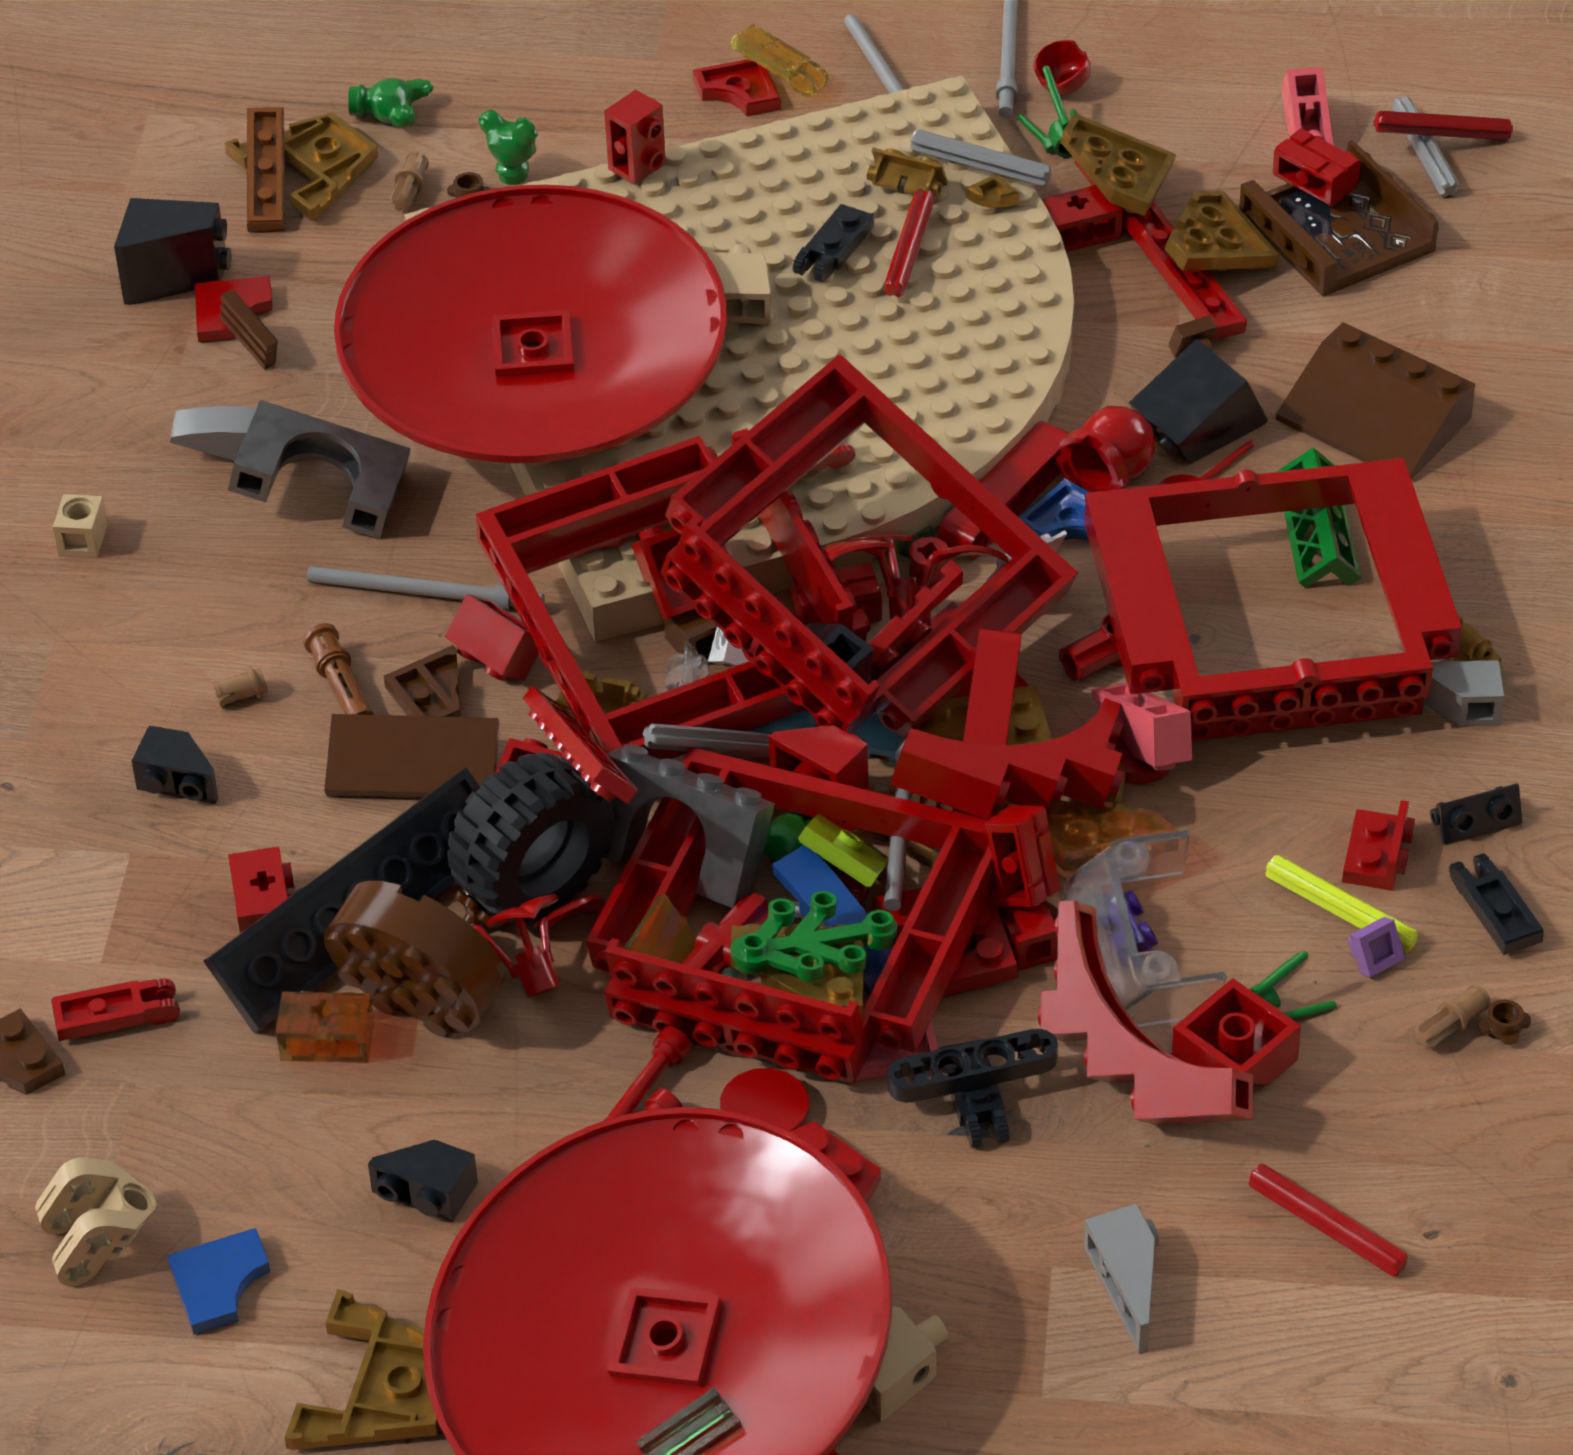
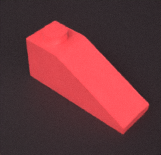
(1306, 102)
(1151, 727)

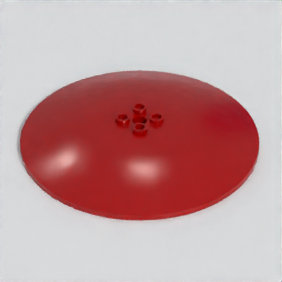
(453, 295)
(649, 1228)

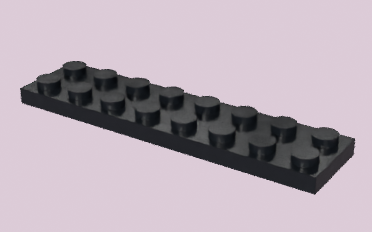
(287, 944)

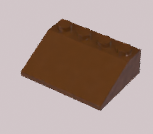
(1377, 400)

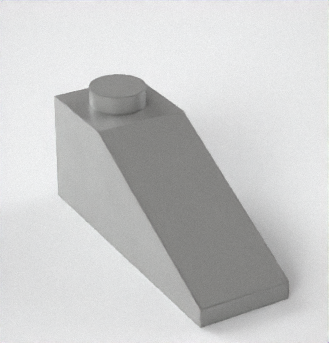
(1123, 1257)

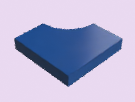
(1058, 512)
(215, 1276)

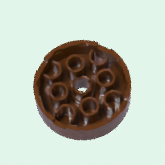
(414, 957)

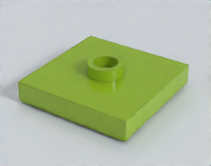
(843, 850)

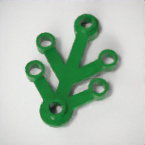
(759, 950)

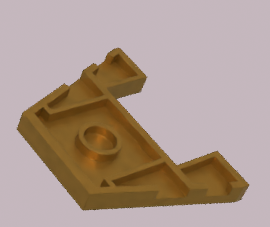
(325, 152)
(388, 1393)

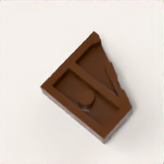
(427, 685)
(25, 1055)

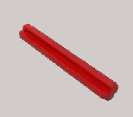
(1443, 125)
(909, 243)
(1328, 1220)

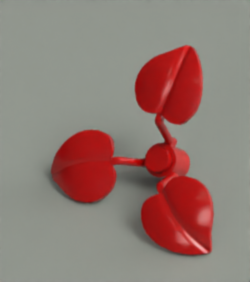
(902, 590)
(534, 966)

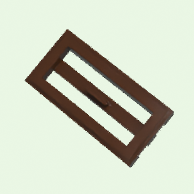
(248, 329)

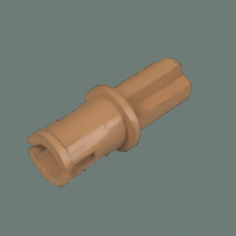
(409, 181)
(1452, 1016)

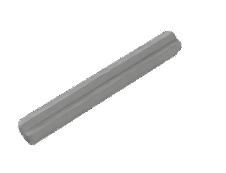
(1429, 154)
(980, 158)
(709, 739)

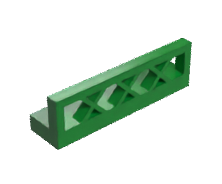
(1330, 538)

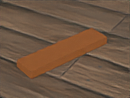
(265, 169)

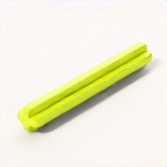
(1333, 898)

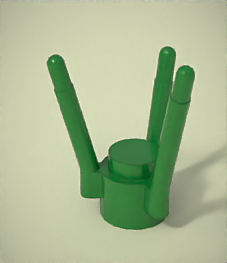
(1056, 129)
(1268, 993)

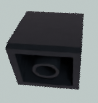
(169, 248)
(1198, 405)

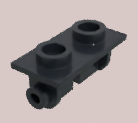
(1478, 813)

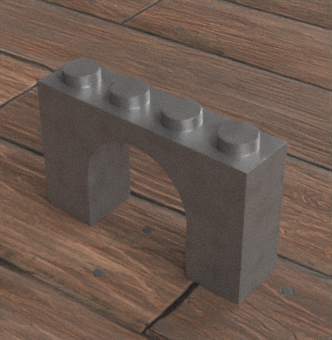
(285, 435)
(732, 820)

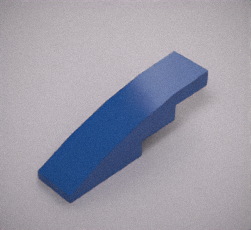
(806, 873)

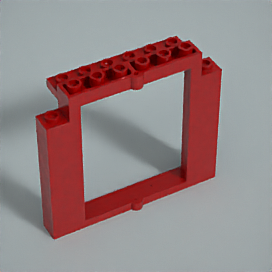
(769, 463)
(622, 503)
(1282, 698)
(769, 1021)

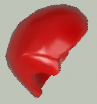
(1067, 64)

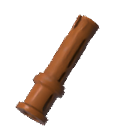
(333, 651)

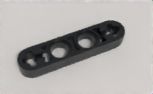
(975, 1071)

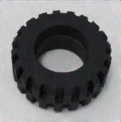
(530, 835)

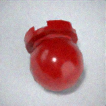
(1107, 450)

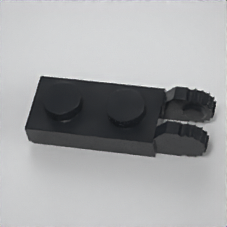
(834, 242)
(1497, 905)
(978, 1106)

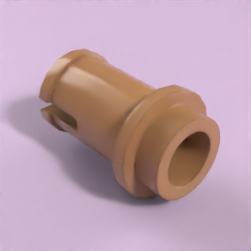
(240, 687)

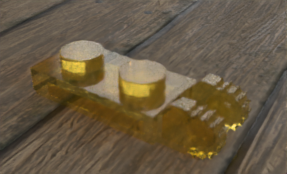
(780, 59)

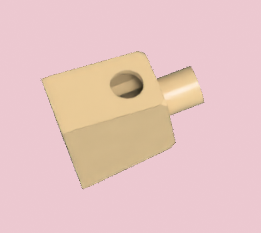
(744, 284)
(907, 1362)

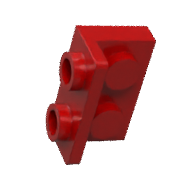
(1376, 848)

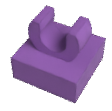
(1376, 947)

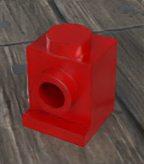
(1032, 935)

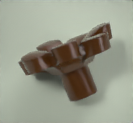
(475, 911)

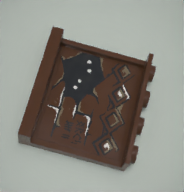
(1344, 243)

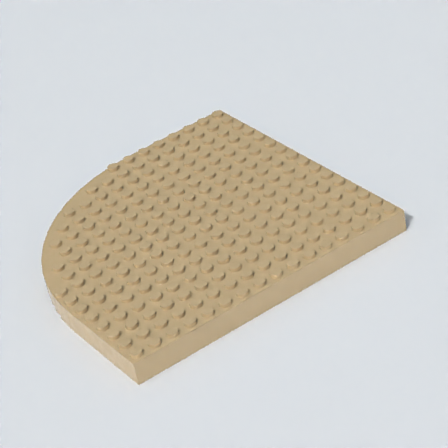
(964, 353)

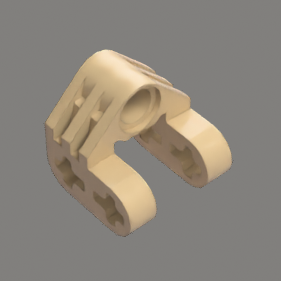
(98, 1234)

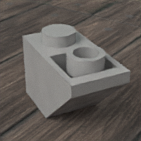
(1467, 692)

